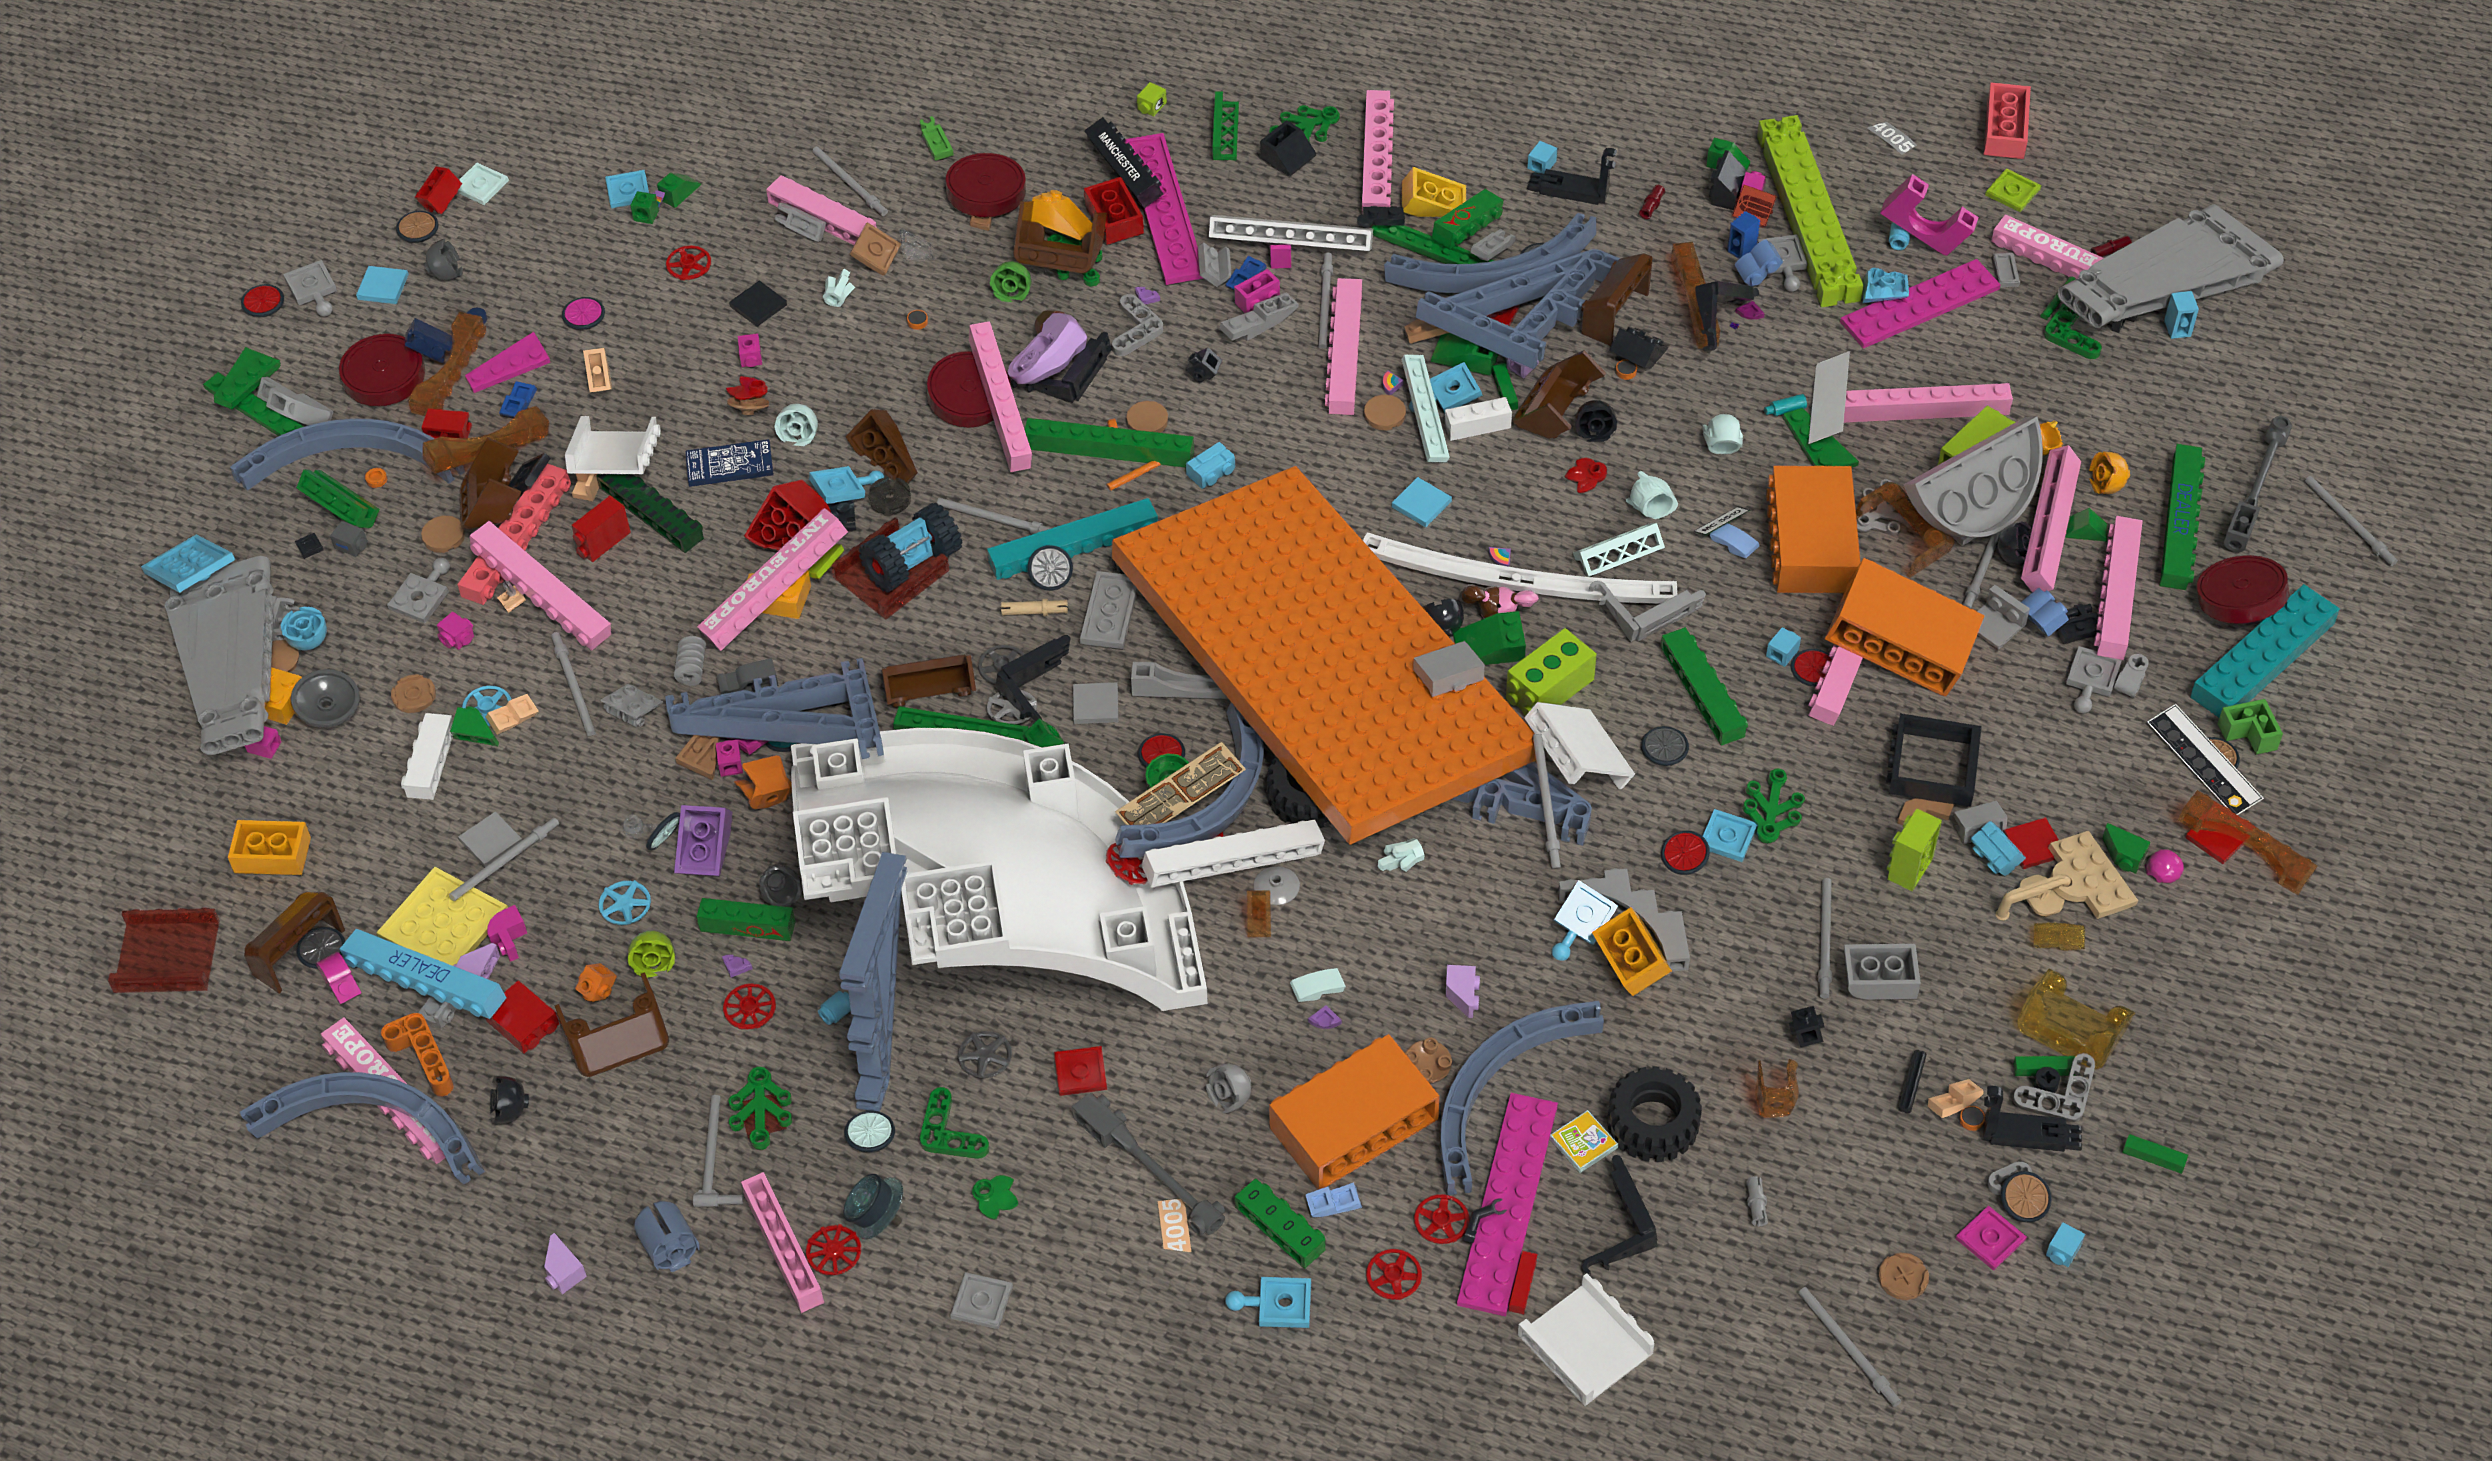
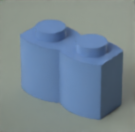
(1758, 263)
(2045, 612)

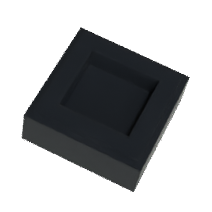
(309, 545)

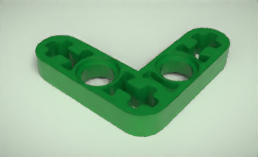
(2065, 333)
(944, 1136)

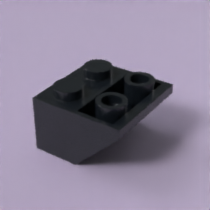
(1286, 148)
(1726, 181)
(1637, 347)

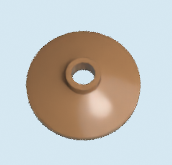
(749, 405)

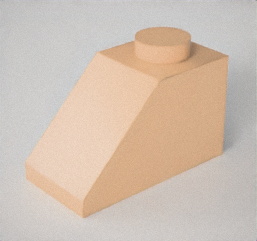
(597, 370)

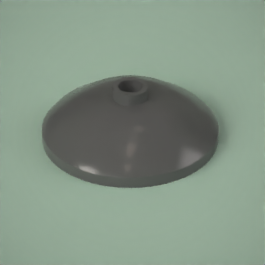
(324, 689)

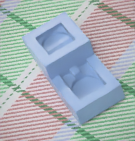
(1738, 541)
(1330, 1202)

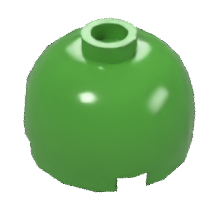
(1009, 278)

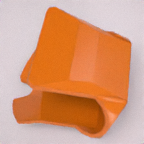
(768, 782)

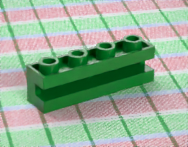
(337, 498)

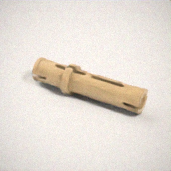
(1034, 607)

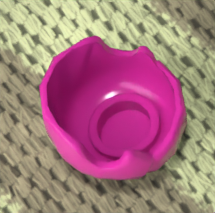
(2164, 866)

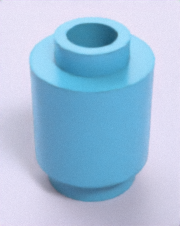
(1898, 237)
(835, 1008)

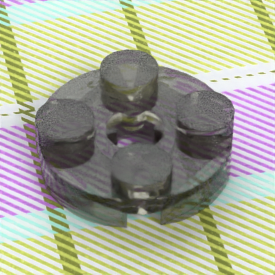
(892, 505)

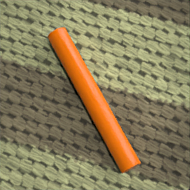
(1132, 475)

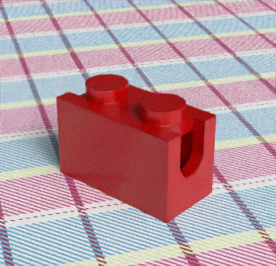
(438, 190)
(446, 423)

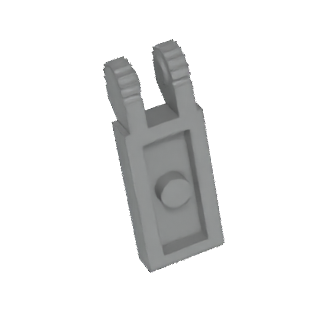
(801, 222)
(1492, 245)

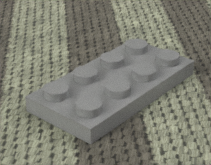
(1109, 611)

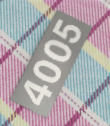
(1893, 136)

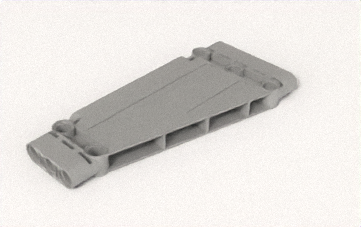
(2196, 254)
(227, 651)

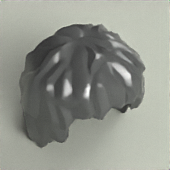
(780, 885)

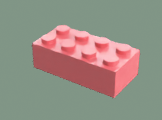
(2007, 120)

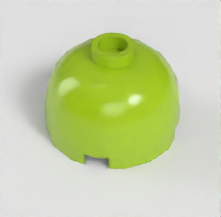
(648, 950)

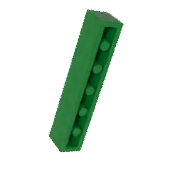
(1704, 686)

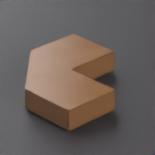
(1934, 808)

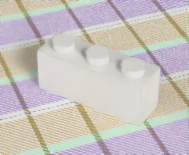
(1478, 418)

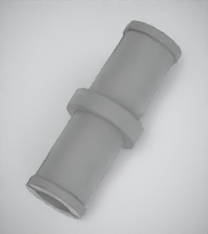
(1757, 1201)

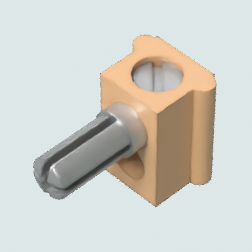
(511, 598)

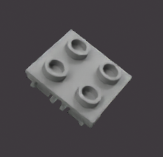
(630, 704)

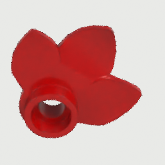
(748, 388)
(1585, 474)

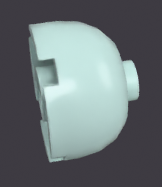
(796, 421)

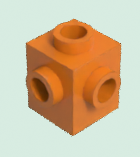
(595, 982)

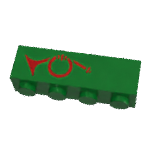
(1467, 219)
(746, 919)

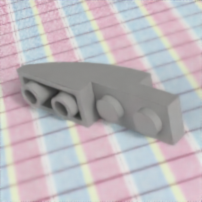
(1263, 317)
(292, 405)

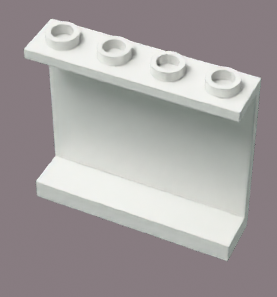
(610, 450)
(1578, 743)
(1587, 1340)

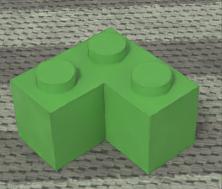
(2251, 721)

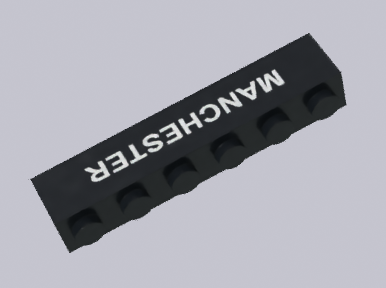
(1124, 162)

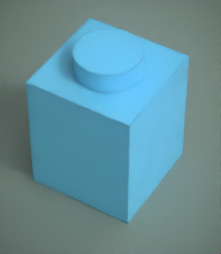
(1542, 157)
(1783, 646)
(2065, 1245)

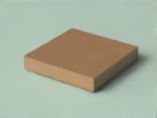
(875, 249)

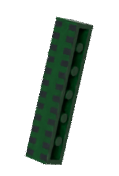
(653, 509)

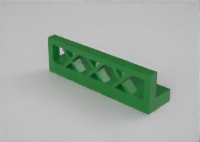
(1218, 126)

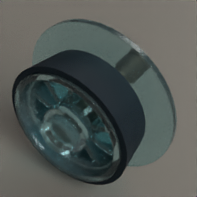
(873, 1205)

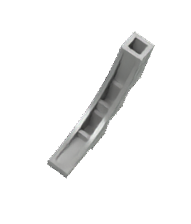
(1665, 928)

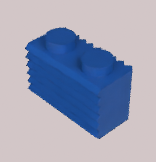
(1743, 234)

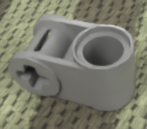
(2132, 675)

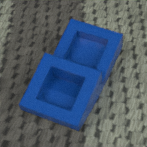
(1249, 269)
(518, 400)

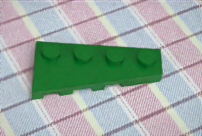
(245, 377)
(1821, 452)

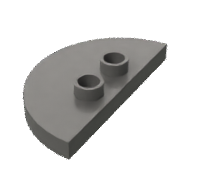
(1983, 485)

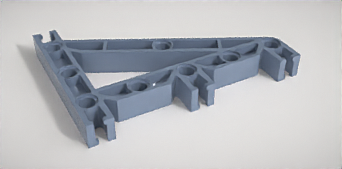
(1561, 284)
(776, 715)
(1524, 798)
(871, 980)

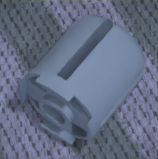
(661, 1246)

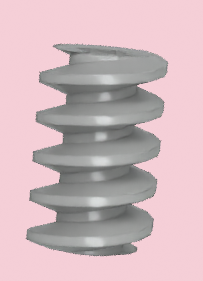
(690, 660)

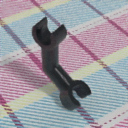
(1476, 1216)

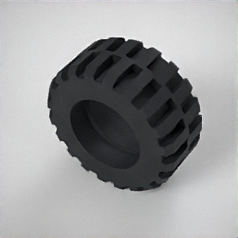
(1288, 801)
(1647, 1139)

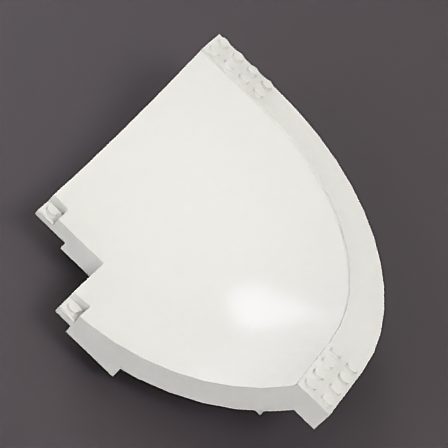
(998, 858)

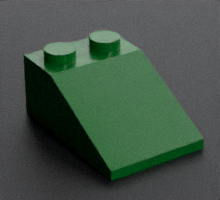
(1495, 638)

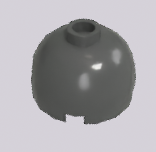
(442, 260)

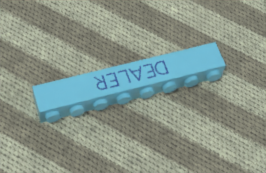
(422, 974)

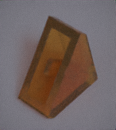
(1259, 913)

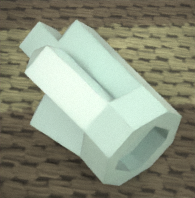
(837, 290)
(1401, 855)

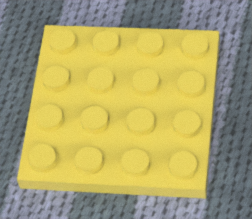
(436, 924)

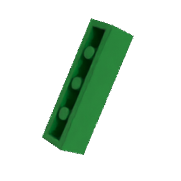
(1505, 385)
(2031, 1064)
(2155, 1153)

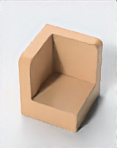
(586, 487)

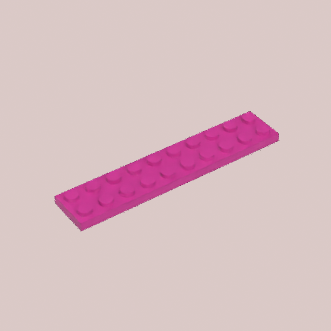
(1168, 214)
(1514, 1179)

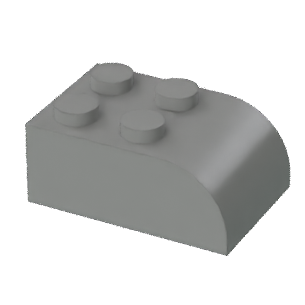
(1882, 971)

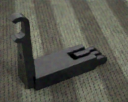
(1575, 186)
(1721, 292)
(1079, 374)
(1028, 668)
(2026, 1130)
(1646, 1231)

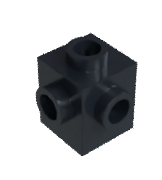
(1203, 364)
(1807, 1026)

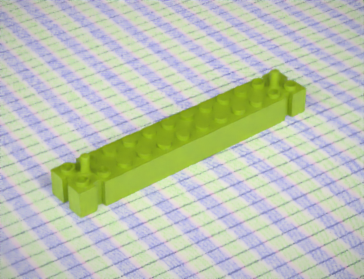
(1810, 211)

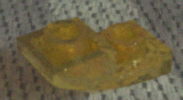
(2059, 935)

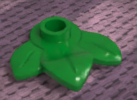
(997, 1198)

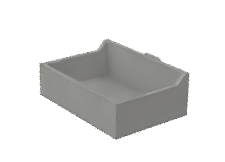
(1449, 668)

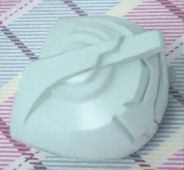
(1723, 434)
(1652, 497)

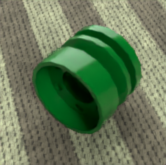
(1162, 767)

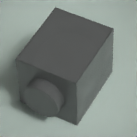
(349, 538)

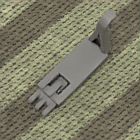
(1655, 618)

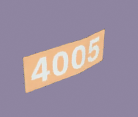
(1174, 1225)

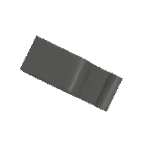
(744, 676)

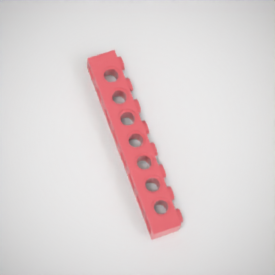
(527, 516)

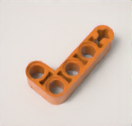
(409, 1036)

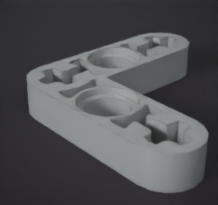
(1143, 326)
(2070, 1098)

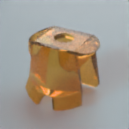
(1787, 1095)

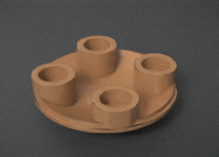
(284, 656)
(1430, 1059)

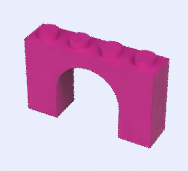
(1941, 235)

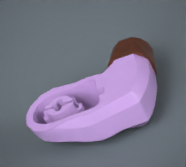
(1051, 350)

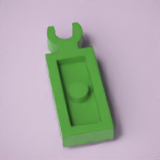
(936, 139)

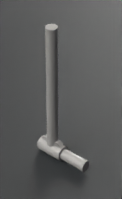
(707, 1196)

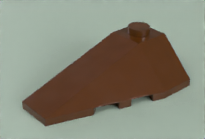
(883, 444)

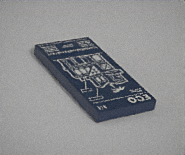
(729, 463)

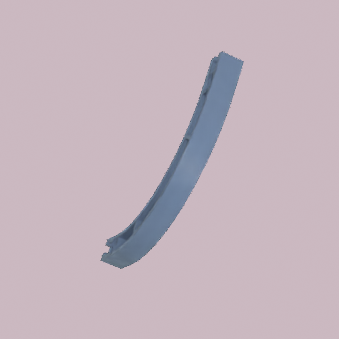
(1464, 277)
(331, 436)
(1215, 817)
(1488, 1059)
(369, 1089)

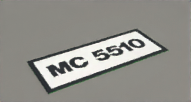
(1722, 520)

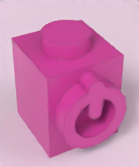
(455, 631)

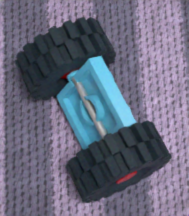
(892, 556)

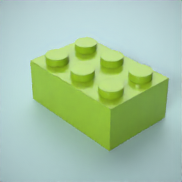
(1913, 849)

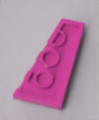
(513, 361)

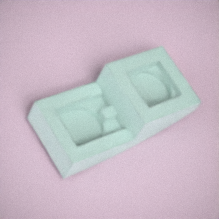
(1313, 985)

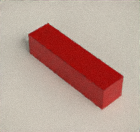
(1523, 1282)

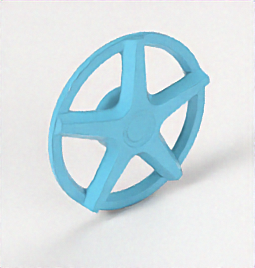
(486, 703)
(625, 902)

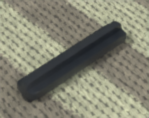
(1912, 1081)

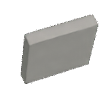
(1095, 703)
(489, 839)
(981, 1300)

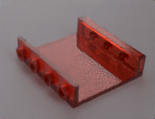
(852, 576)
(166, 950)

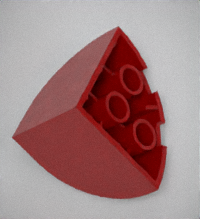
(784, 514)

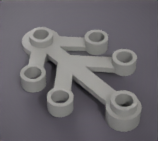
(1883, 511)

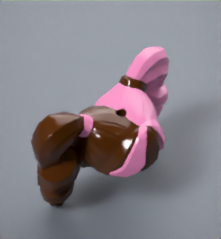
(1496, 595)

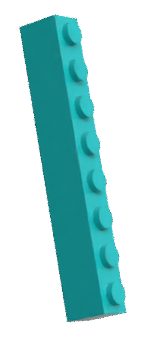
(1073, 537)

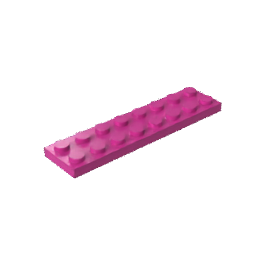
(1924, 303)

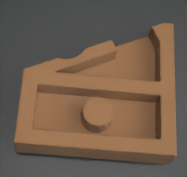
(700, 755)

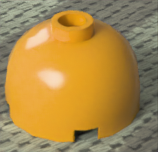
(2109, 469)

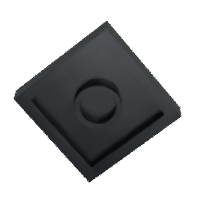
(758, 303)
(529, 472)

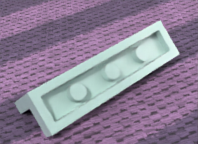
(1617, 541)

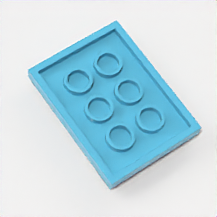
(188, 563)

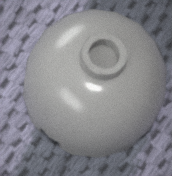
(1228, 1081)

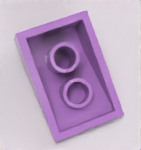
(702, 840)

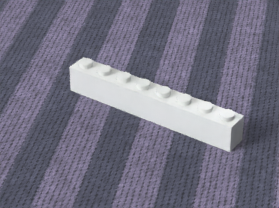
(1291, 232)
(1232, 853)

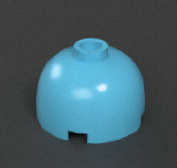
(304, 628)

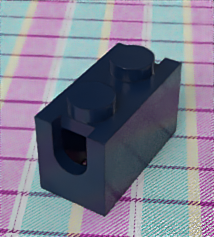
(428, 340)

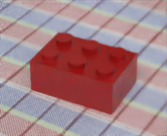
(1123, 214)

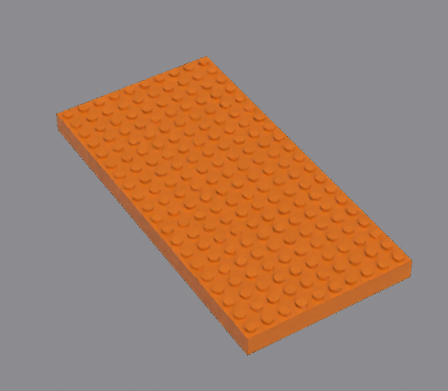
(1321, 653)

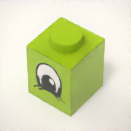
(1151, 99)

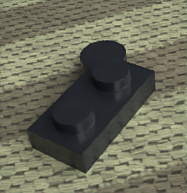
(1381, 216)

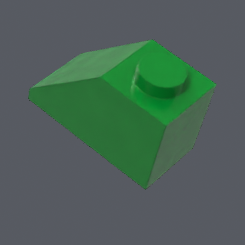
(1717, 150)
(677, 188)
(472, 727)
(2125, 848)

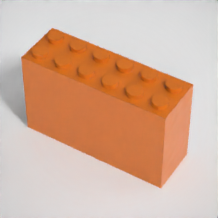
(1812, 528)
(1905, 627)
(1353, 1111)

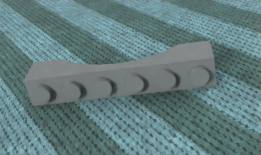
(1158, 681)

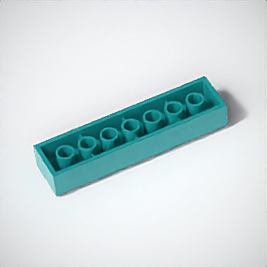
(2265, 651)

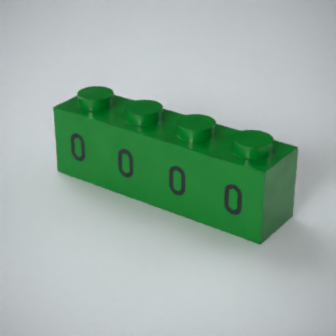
(1280, 1223)

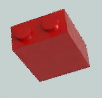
(600, 529)
(523, 1018)

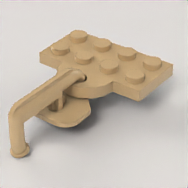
(2079, 876)

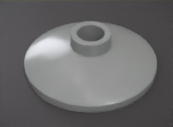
(1280, 892)

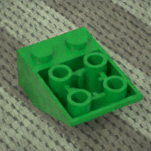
(1454, 350)

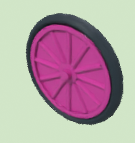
(583, 313)

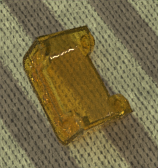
(2069, 1024)

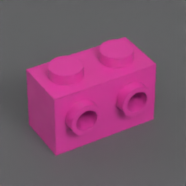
(1256, 289)

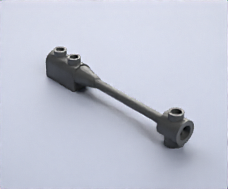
(2247, 511)
(1109, 1127)

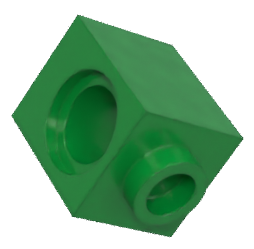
(644, 207)
(1043, 735)

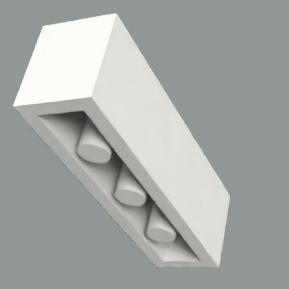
(428, 756)

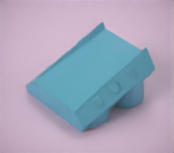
(1884, 286)

